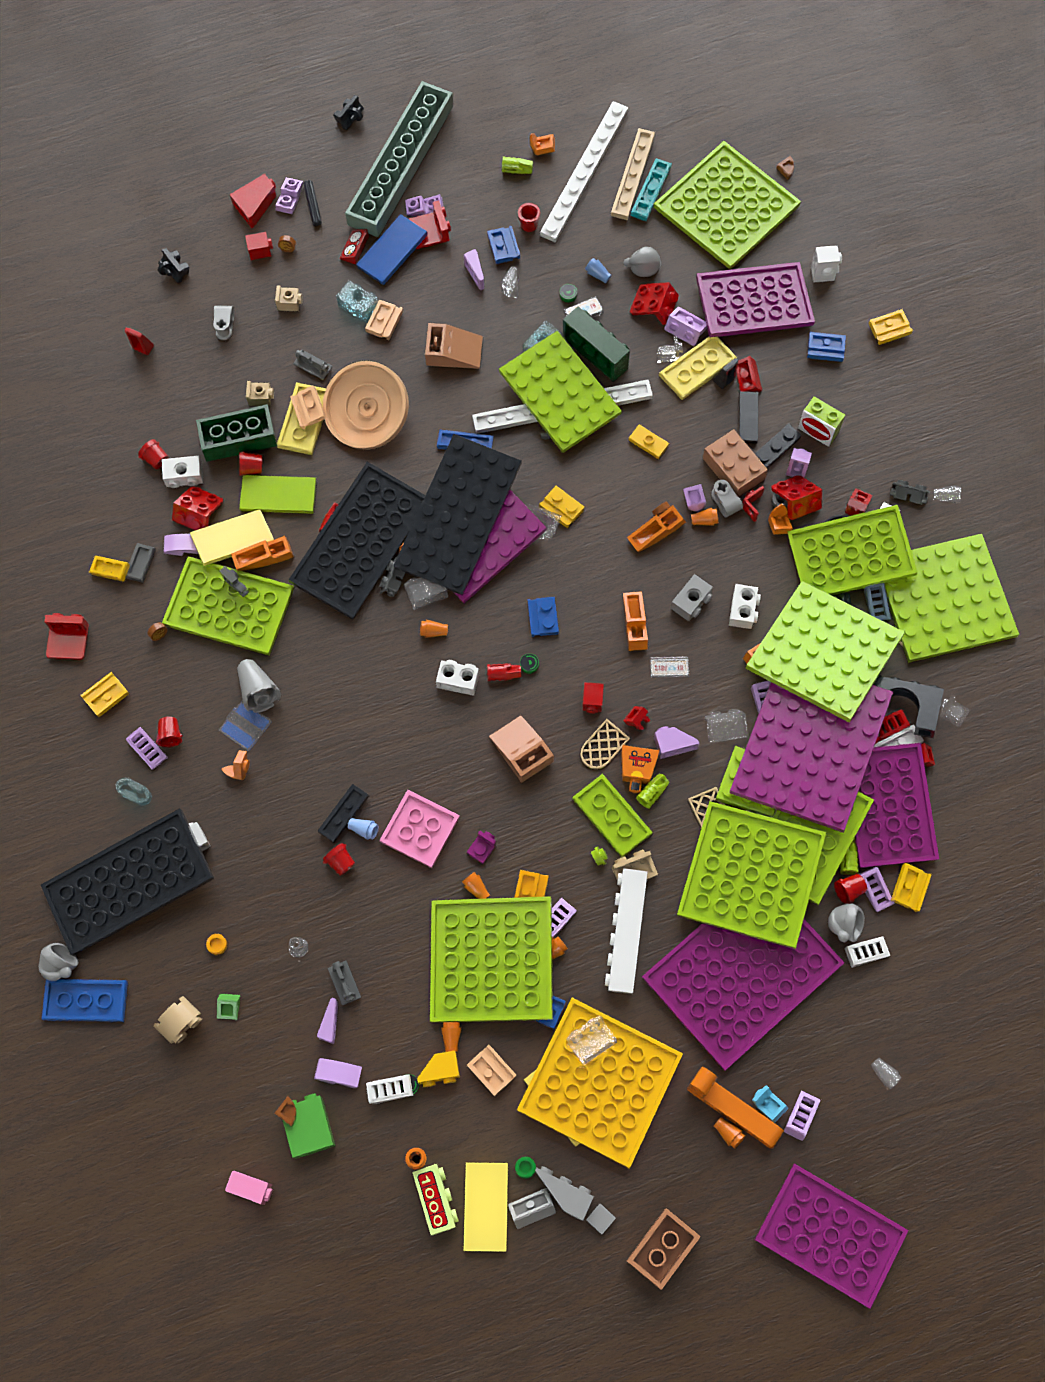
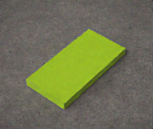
(278, 494)
(612, 815)

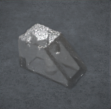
(424, 592)

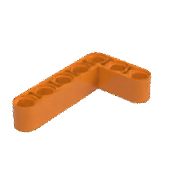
(733, 1108)

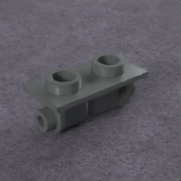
(312, 364)
(917, 493)
(389, 582)
(344, 982)

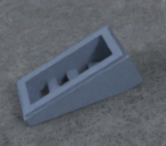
(882, 593)

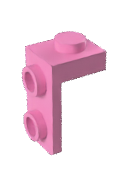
(249, 1187)

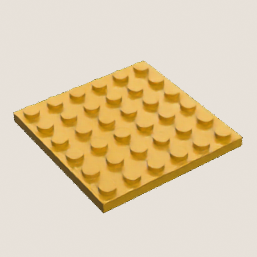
(608, 1098)

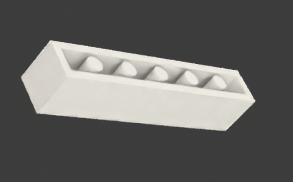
(627, 932)

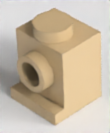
(288, 299)
(259, 394)

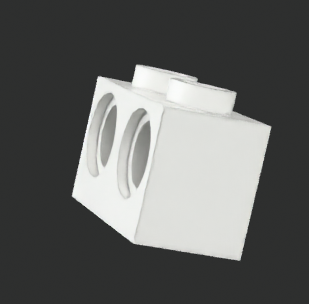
(740, 606)
(456, 682)

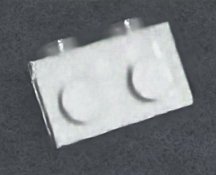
(548, 518)
(726, 725)
(591, 1040)

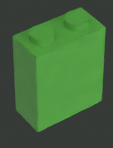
(311, 1128)

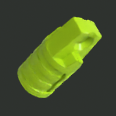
(516, 165)
(652, 791)
(849, 864)

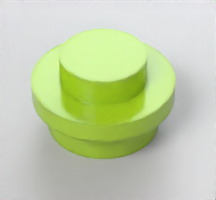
(599, 856)

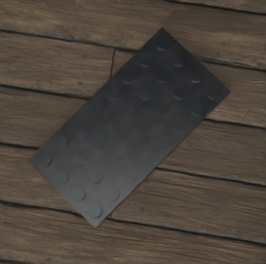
(458, 514)
(358, 540)
(126, 882)

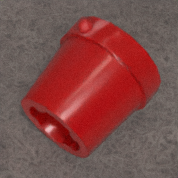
(529, 216)
(153, 454)
(250, 463)
(168, 732)
(339, 859)
(850, 888)

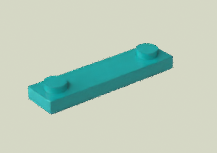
(651, 189)

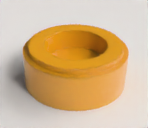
(216, 944)

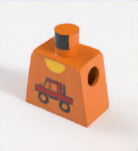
(638, 766)

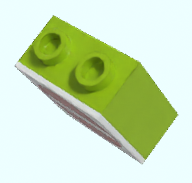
(821, 421)

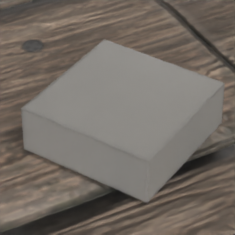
(600, 1218)

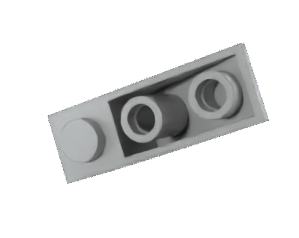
(570, 1199)

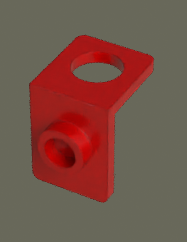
(749, 498)

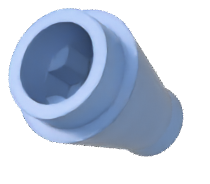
(597, 270)

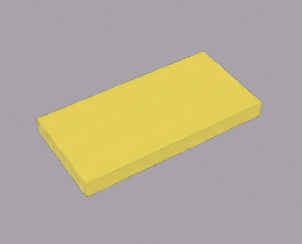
(697, 366)
(292, 435)
(222, 539)
(486, 1207)

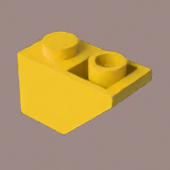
(440, 1068)

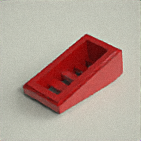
(139, 341)
(892, 717)

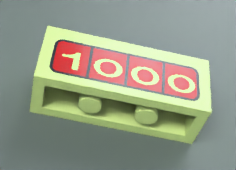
(435, 1199)

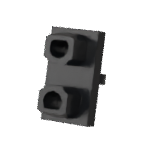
(350, 112)
(170, 266)

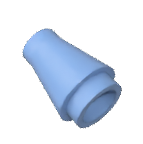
(364, 828)

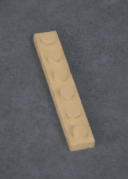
(633, 174)

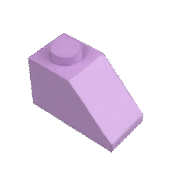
(798, 462)
(673, 742)

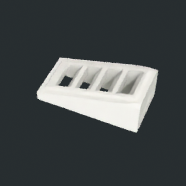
(850, 951)
(373, 1092)

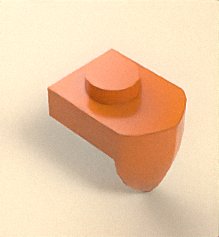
(542, 144)
(779, 521)
(239, 767)

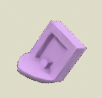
(694, 498)

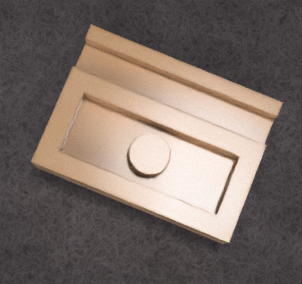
(384, 319)
(308, 407)
(491, 1070)

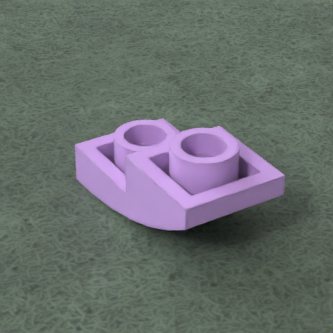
(289, 195)
(418, 206)
(178, 544)
(338, 1072)

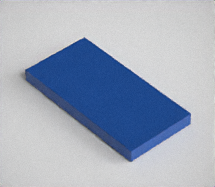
(392, 249)
(85, 1000)

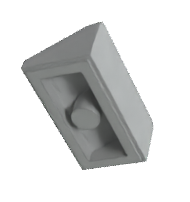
(531, 1208)

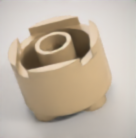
(178, 1020)

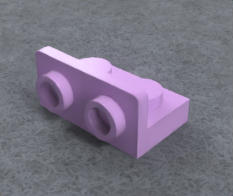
(685, 325)

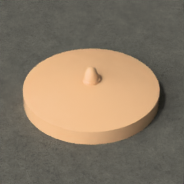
(365, 405)

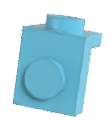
(769, 1104)

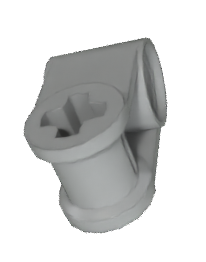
(223, 321)
(726, 498)

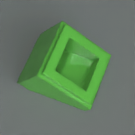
(228, 1006)

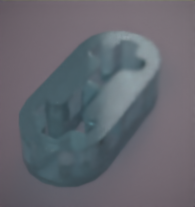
(131, 795)

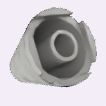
(256, 687)

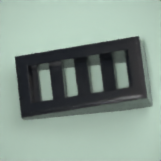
(727, 374)

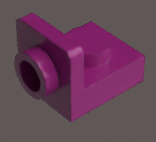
(482, 847)

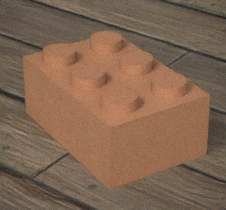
(735, 463)
(663, 1249)

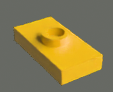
(648, 441)
(109, 568)

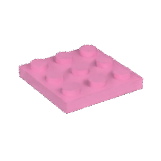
(419, 828)

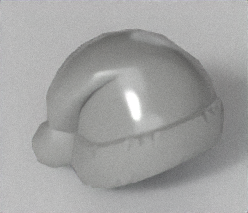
(644, 262)
(847, 922)
(56, 962)

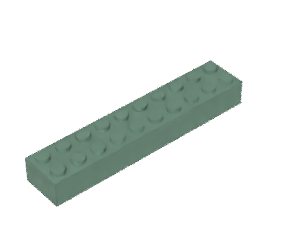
(399, 159)

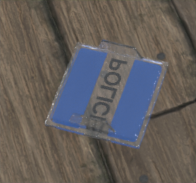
(244, 726)

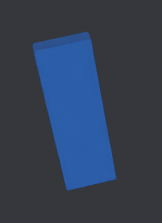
(445, 437)

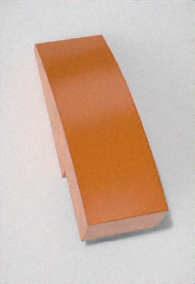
(656, 529)
(262, 554)
(635, 621)

